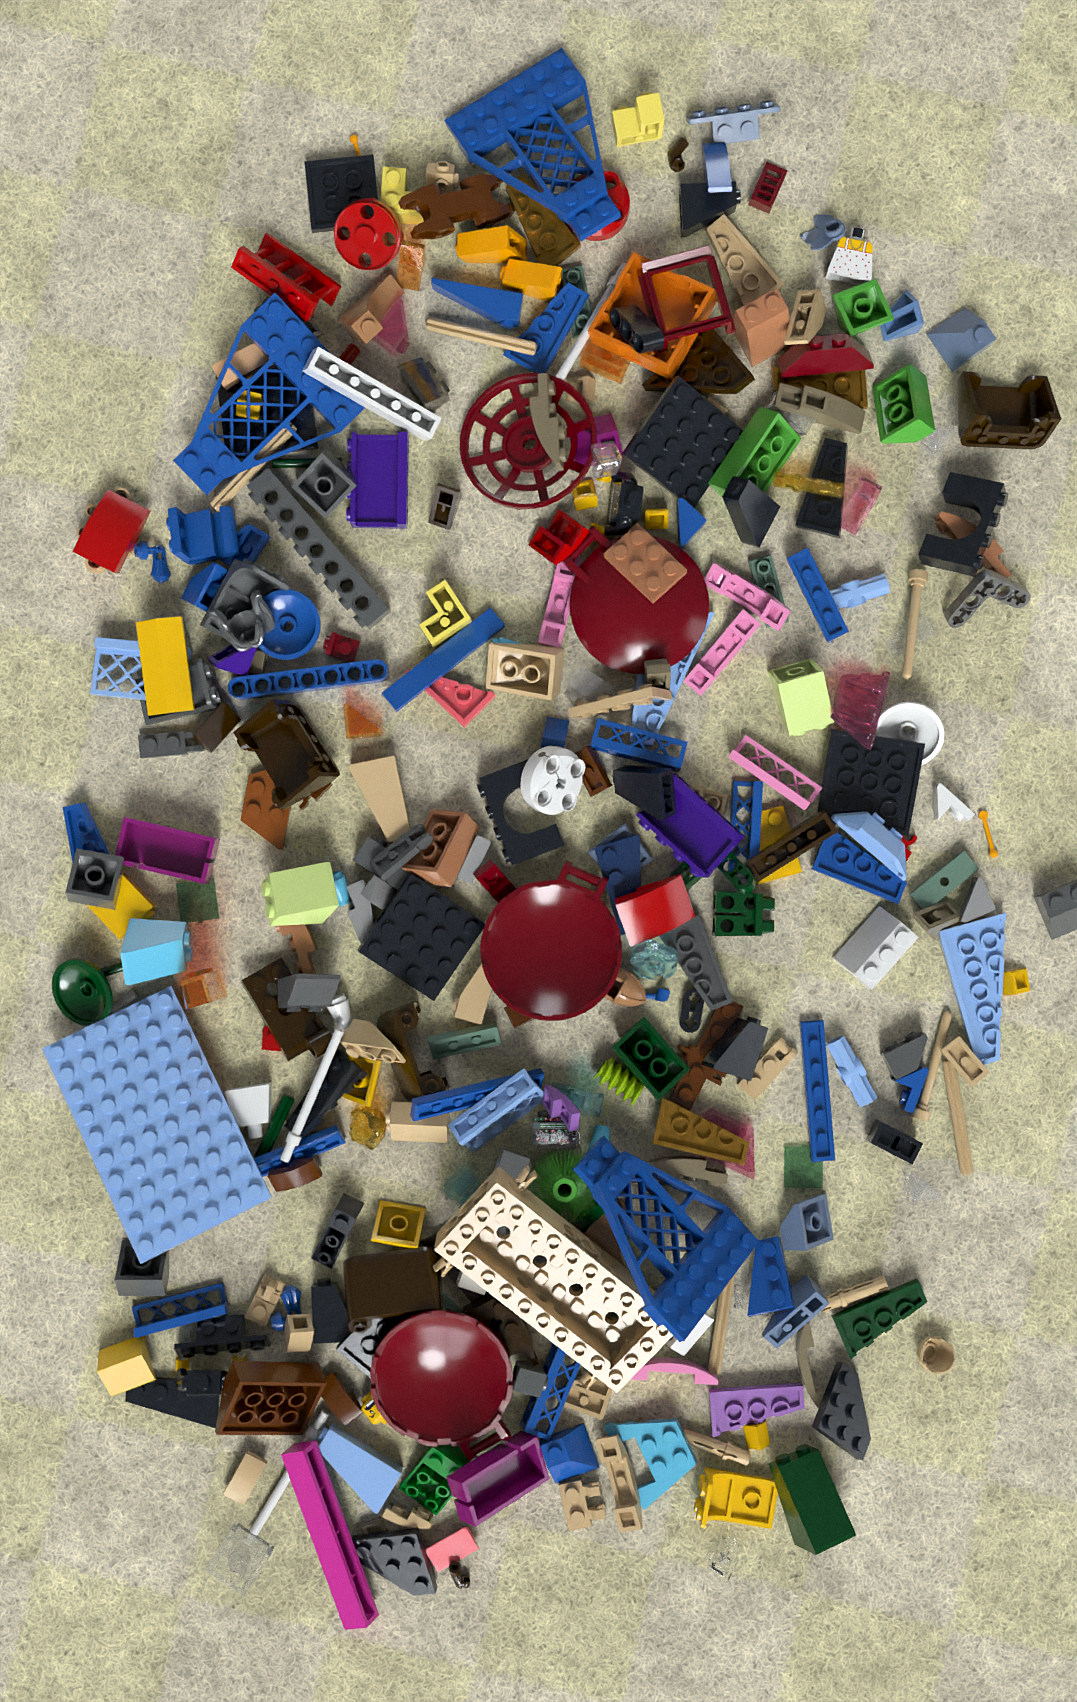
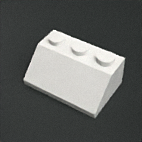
(875, 947)

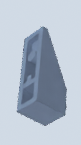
(808, 1302)

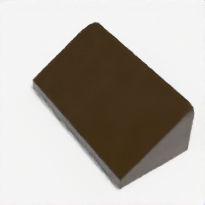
(216, 727)

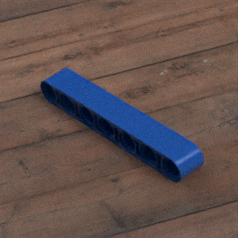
(297, 676)

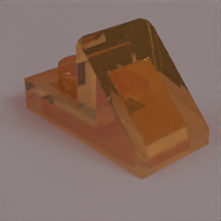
(411, 265)

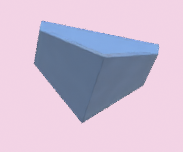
(907, 318)

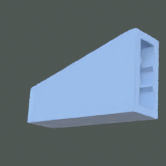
(360, 1465)

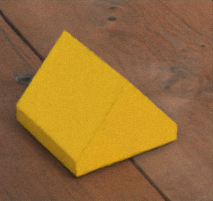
(656, 518)
(756, 1435)

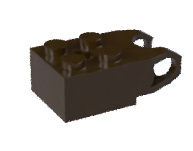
(510, 1328)

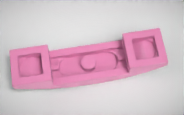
(748, 595)
(557, 607)
(721, 652)
(674, 1365)

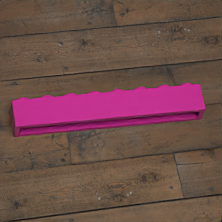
(330, 1535)

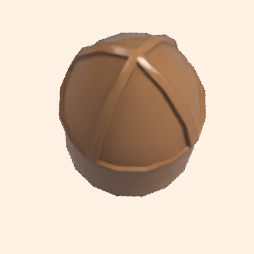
(626, 990)

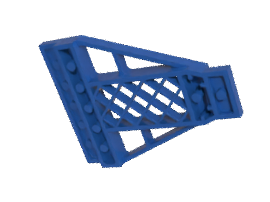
(528, 102)
(288, 347)
(707, 1265)

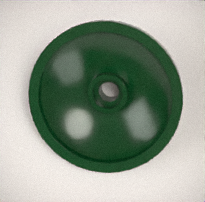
(82, 991)

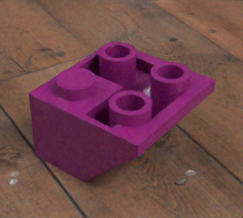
(606, 432)

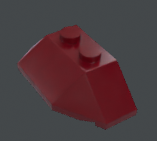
(824, 355)

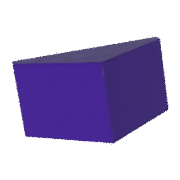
(233, 660)

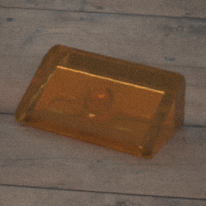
(604, 363)

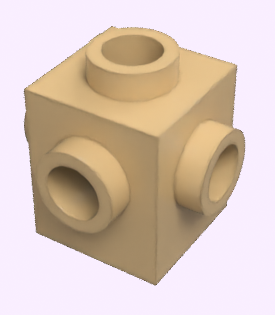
(443, 175)

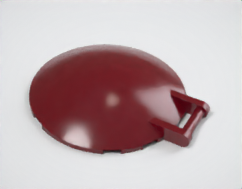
(621, 623)
(552, 947)
(443, 1381)

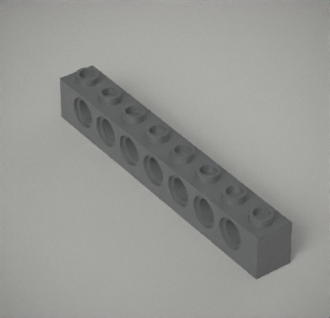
(267, 484)

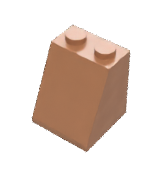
(762, 327)

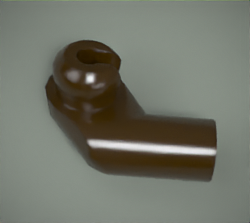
(461, 1581)

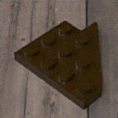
(708, 368)

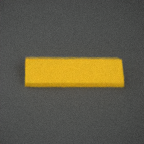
(165, 665)

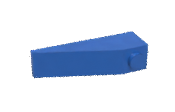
(493, 304)

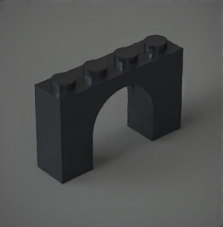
(967, 553)
(518, 845)

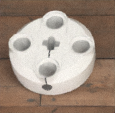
(552, 780)

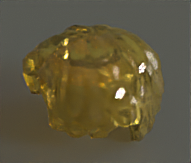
(368, 1126)

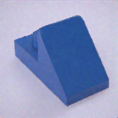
(915, 1082)

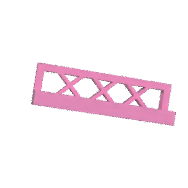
(766, 776)

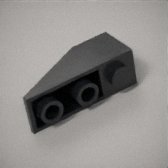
(337, 1230)

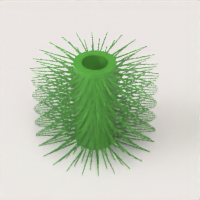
(554, 1181)

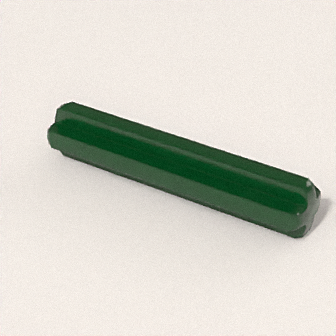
(275, 1125)

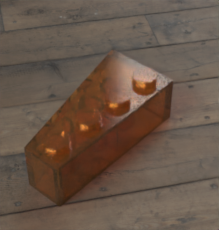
(200, 988)

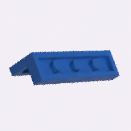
(817, 595)
(634, 753)
(754, 819)
(182, 1318)
(536, 1405)

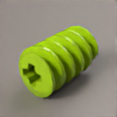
(619, 1080)

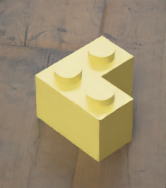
(639, 122)
(392, 189)
(450, 615)

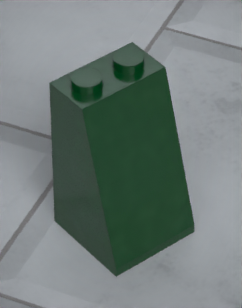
(810, 1500)

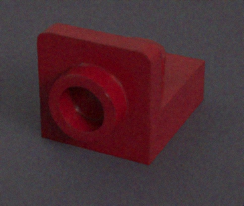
(341, 647)

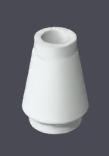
(341, 1011)

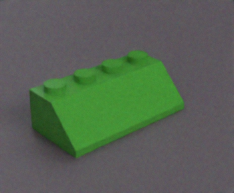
(758, 452)

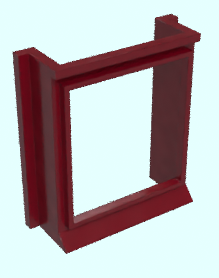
(674, 262)

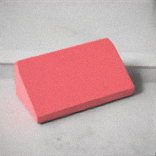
(452, 1548)

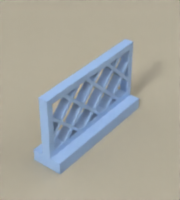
(115, 648)
(511, 1096)

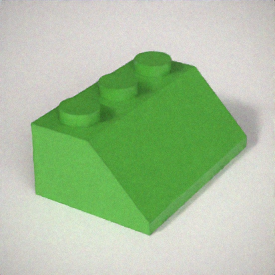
(903, 407)

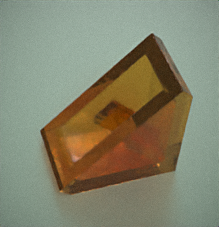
(358, 726)

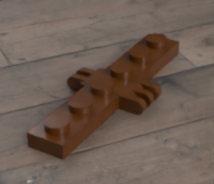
(691, 1083)

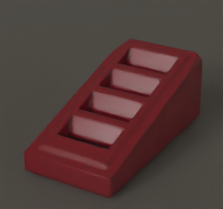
(761, 203)

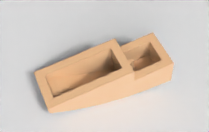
(246, 361)

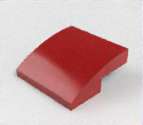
(559, 538)

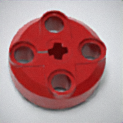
(621, 199)
(368, 234)

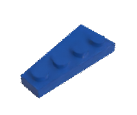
(550, 329)
(851, 865)

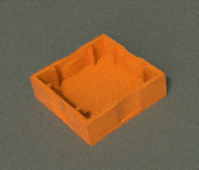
(680, 302)

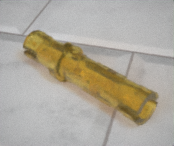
(812, 485)

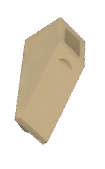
(366, 1041)

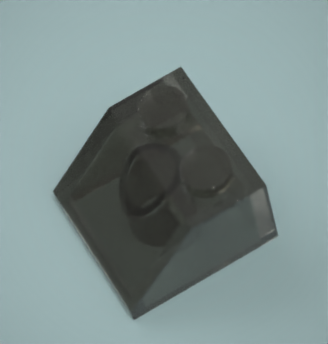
(423, 385)

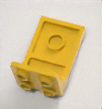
(735, 1498)

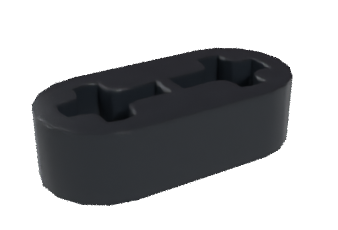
(685, 1009)

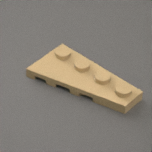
(742, 264)
(643, 696)

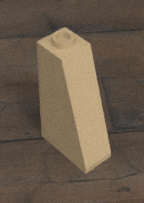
(384, 793)

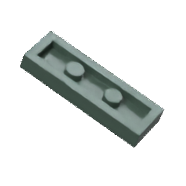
(464, 1040)

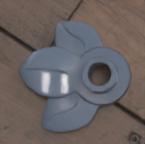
(825, 231)

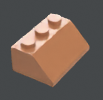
(443, 858)

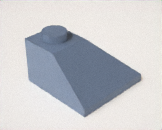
(961, 338)
(807, 1224)

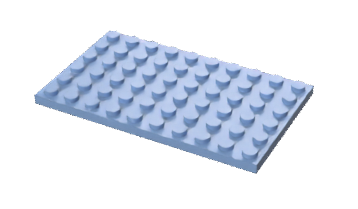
(156, 1124)

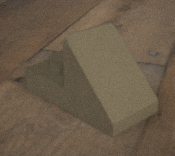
(657, 673)
(936, 917)

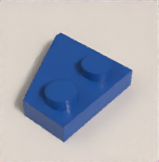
(250, 544)

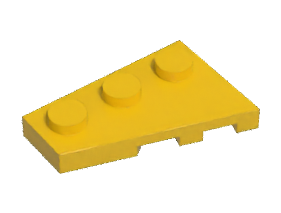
(773, 826)

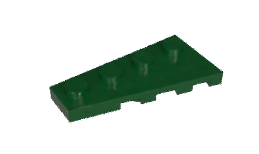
(872, 1317)

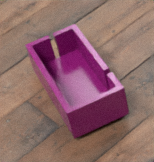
(167, 850)
(498, 1478)

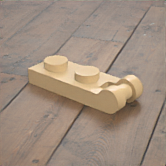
(768, 1068)

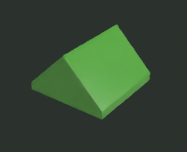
(861, 308)

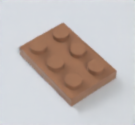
(645, 563)

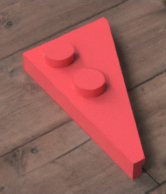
(459, 700)

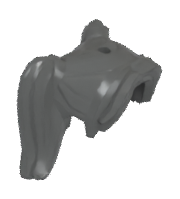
(248, 627)

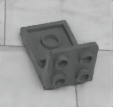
(237, 588)
(204, 694)

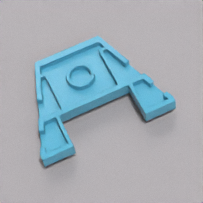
(664, 1450)

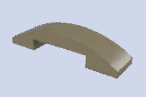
(804, 1341)

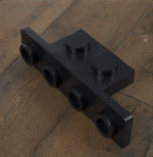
(220, 1335)

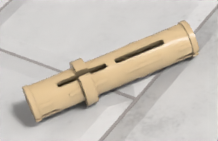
(856, 1292)
(723, 1449)

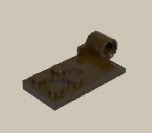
(291, 1032)

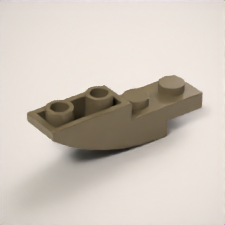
(820, 405)
(547, 425)
(690, 1168)

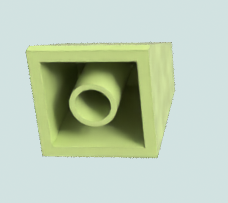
(801, 696)
(300, 895)

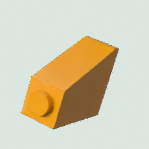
(491, 245)
(532, 279)

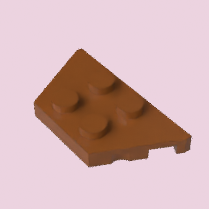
(261, 812)

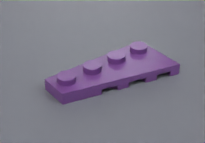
(751, 1404)

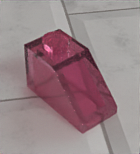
(394, 334)
(859, 504)

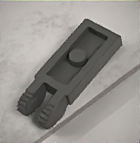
(166, 744)
(401, 851)

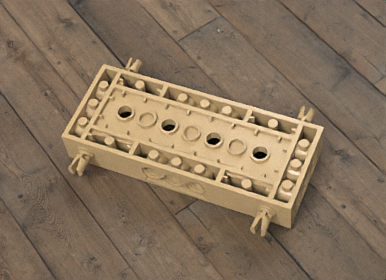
(541, 1291)

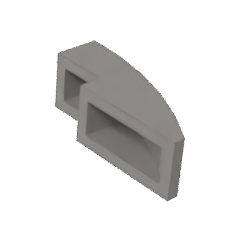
(363, 915)

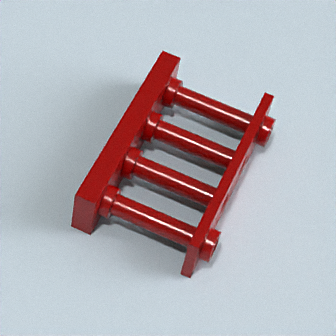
(273, 281)

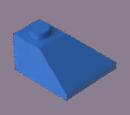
(204, 586)
(569, 1453)

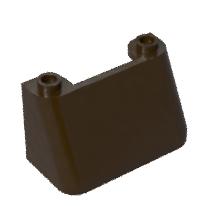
(1005, 415)
(288, 751)
(410, 1081)
(391, 1285)

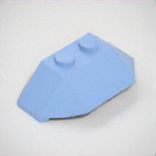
(876, 838)

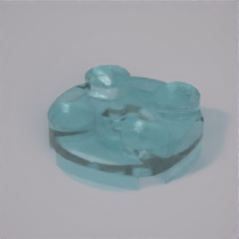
(664, 960)

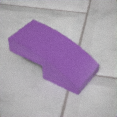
(560, 1105)

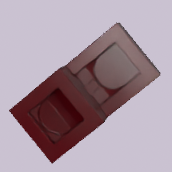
(494, 881)

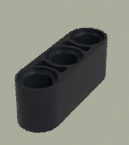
(637, 328)

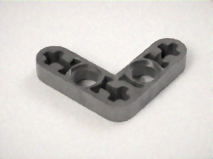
(985, 585)

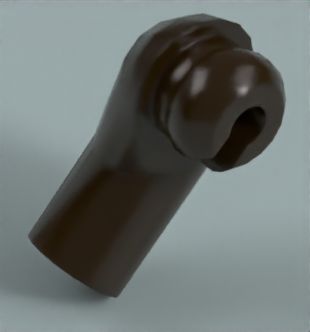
(675, 155)

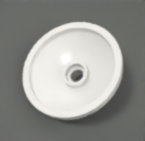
(925, 726)

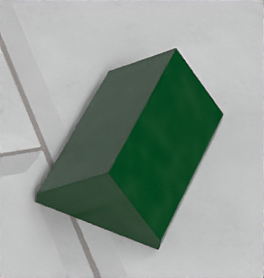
(650, 1058)

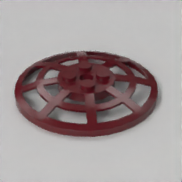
(515, 438)

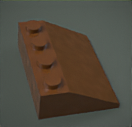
(269, 1397)

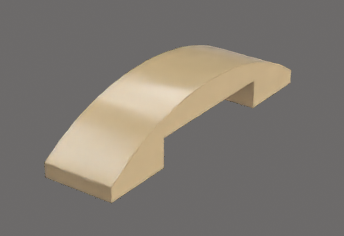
(622, 1481)

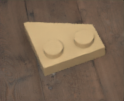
(590, 1401)

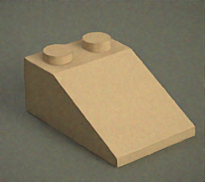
(525, 669)

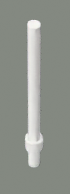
(583, 337)
(293, 1137)
(312, 1433)

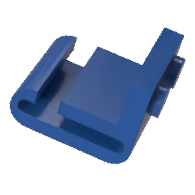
(202, 535)

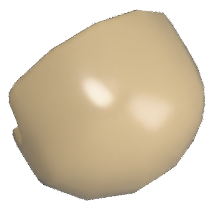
(936, 1355)

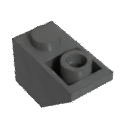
(904, 1056)
(529, 1378)

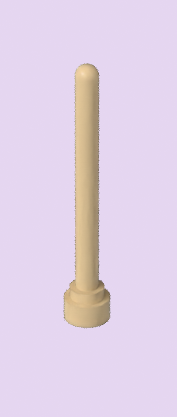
(918, 579)
(921, 1109)

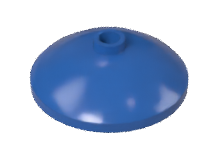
(302, 613)

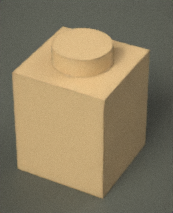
(298, 1333)

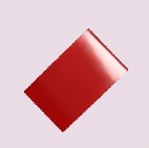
(112, 531)
(654, 909)

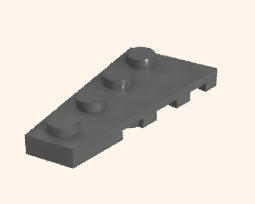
(699, 961)

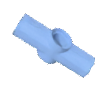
(858, 592)
(851, 1071)

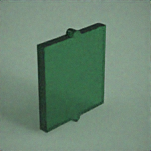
(197, 901)
(799, 1170)

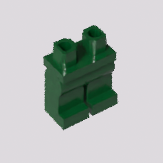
(749, 914)

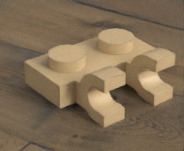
(575, 1504)

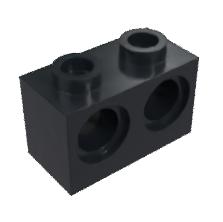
(894, 1141)

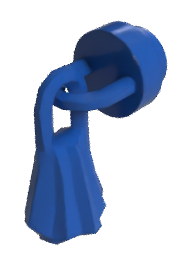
(160, 570)
(291, 1299)

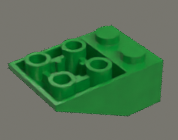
(428, 1479)

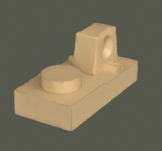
(964, 1061)
(265, 1300)

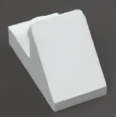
(945, 800)

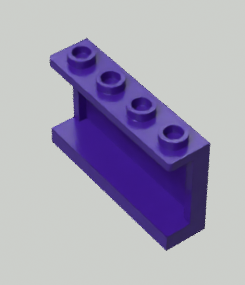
(381, 474)
(695, 832)

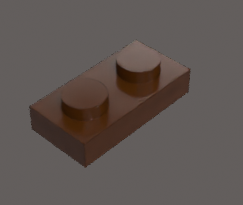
(594, 777)

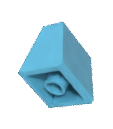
(154, 949)

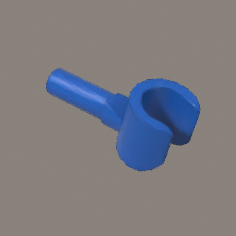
(661, 995)

